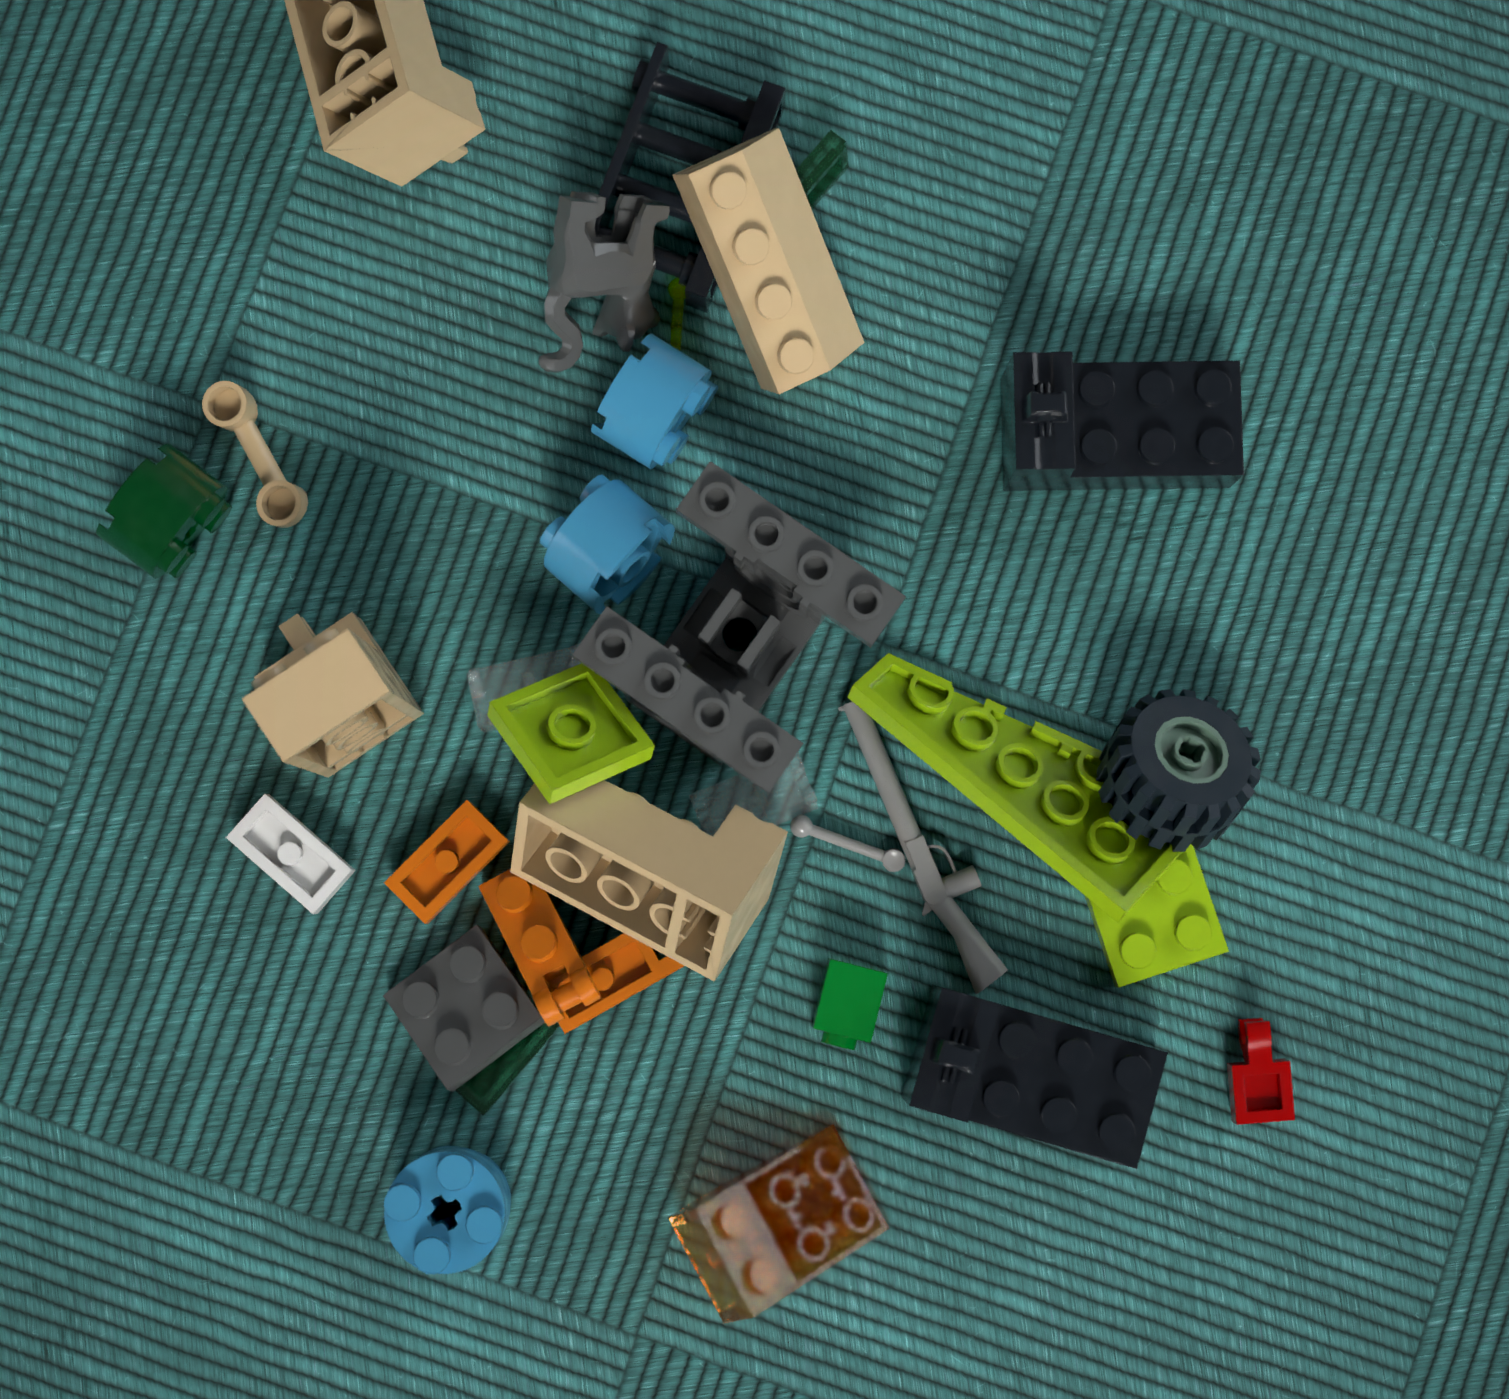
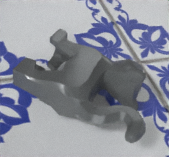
(601, 265)

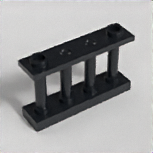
(651, 79)

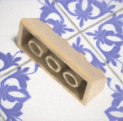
(770, 261)

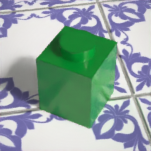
(848, 1003)

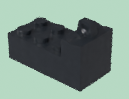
(1119, 424)
(1033, 1076)

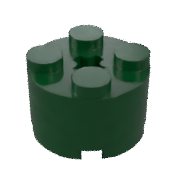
(164, 512)

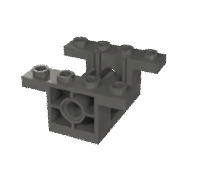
(771, 579)

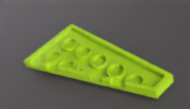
(1021, 776)

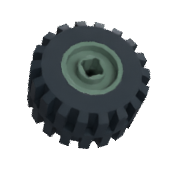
(1178, 770)

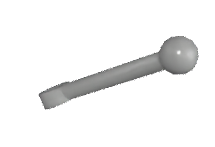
(892, 859)

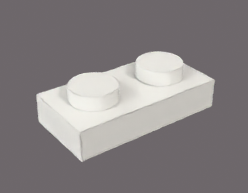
(290, 853)

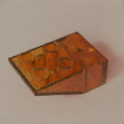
(778, 1225)

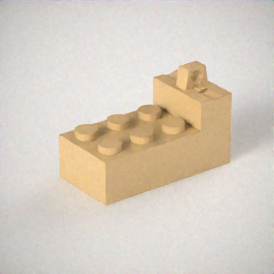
(382, 86)
(330, 696)
(650, 870)

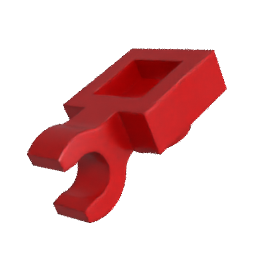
(1260, 1085)

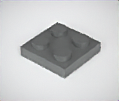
(464, 1008)

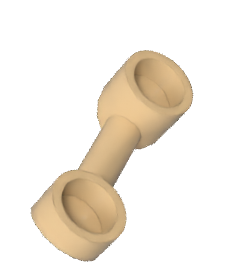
(236, 410)

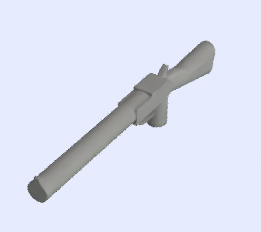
(937, 892)

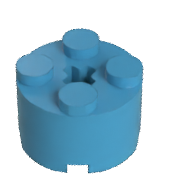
(653, 403)
(605, 543)
(436, 1242)

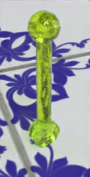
(677, 292)

